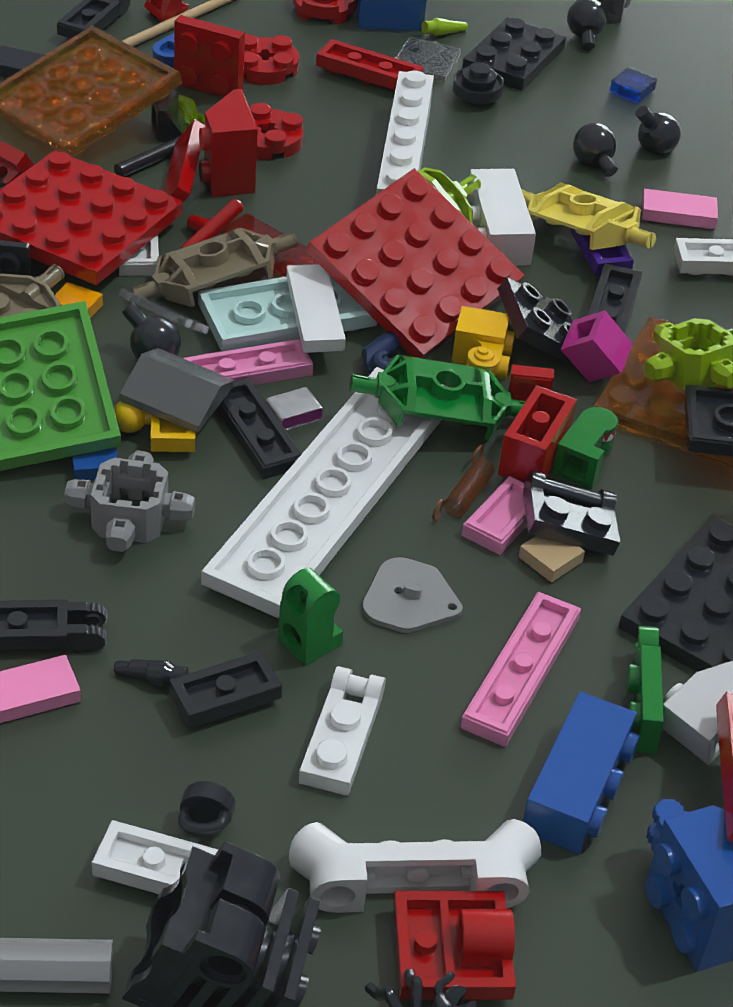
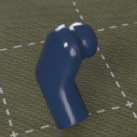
(376, 352)

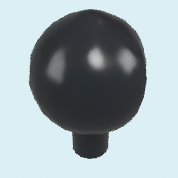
(586, 21)
(658, 131)
(595, 147)
(151, 332)

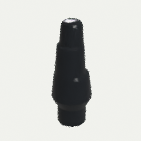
(154, 671)

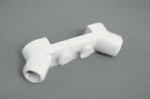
(346, 871)

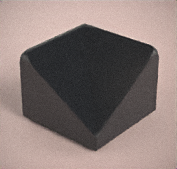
(165, 117)

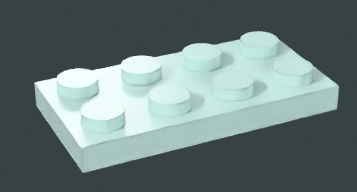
(265, 314)

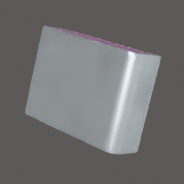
(296, 408)

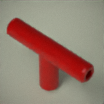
(211, 227)

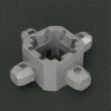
(121, 521)

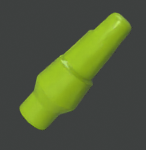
(442, 27)

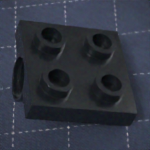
(536, 318)

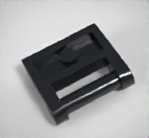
(571, 514)

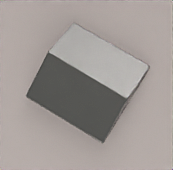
(175, 389)

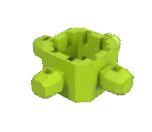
(692, 354)

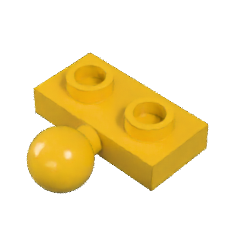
(164, 434)

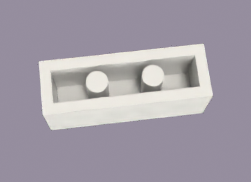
(502, 214)

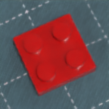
(208, 56)

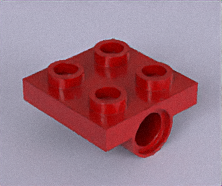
(456, 934)

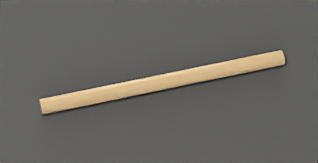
(169, 24)

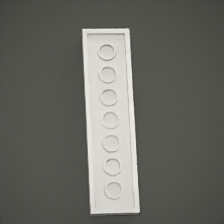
(316, 502)

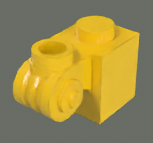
(483, 340)

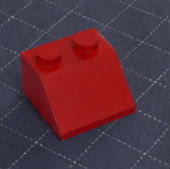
(229, 147)

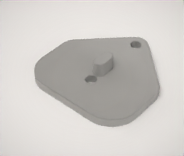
(422, 600)

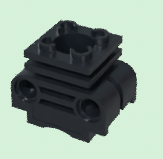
(221, 940)

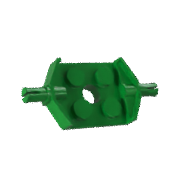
(416, 389)

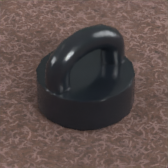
(206, 808)

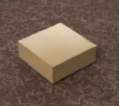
(550, 557)

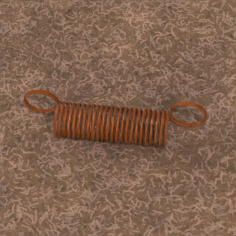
(467, 489)

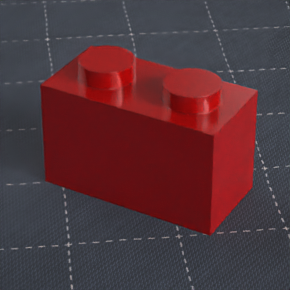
(535, 434)

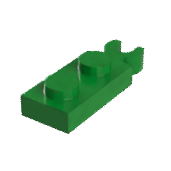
(645, 682)

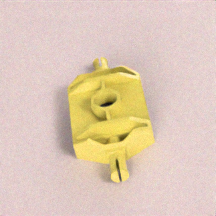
(603, 219)

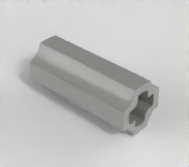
(56, 965)

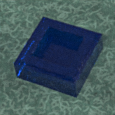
(633, 84)

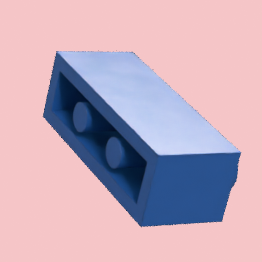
(582, 773)

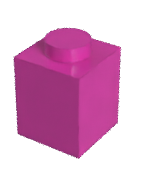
(597, 346)

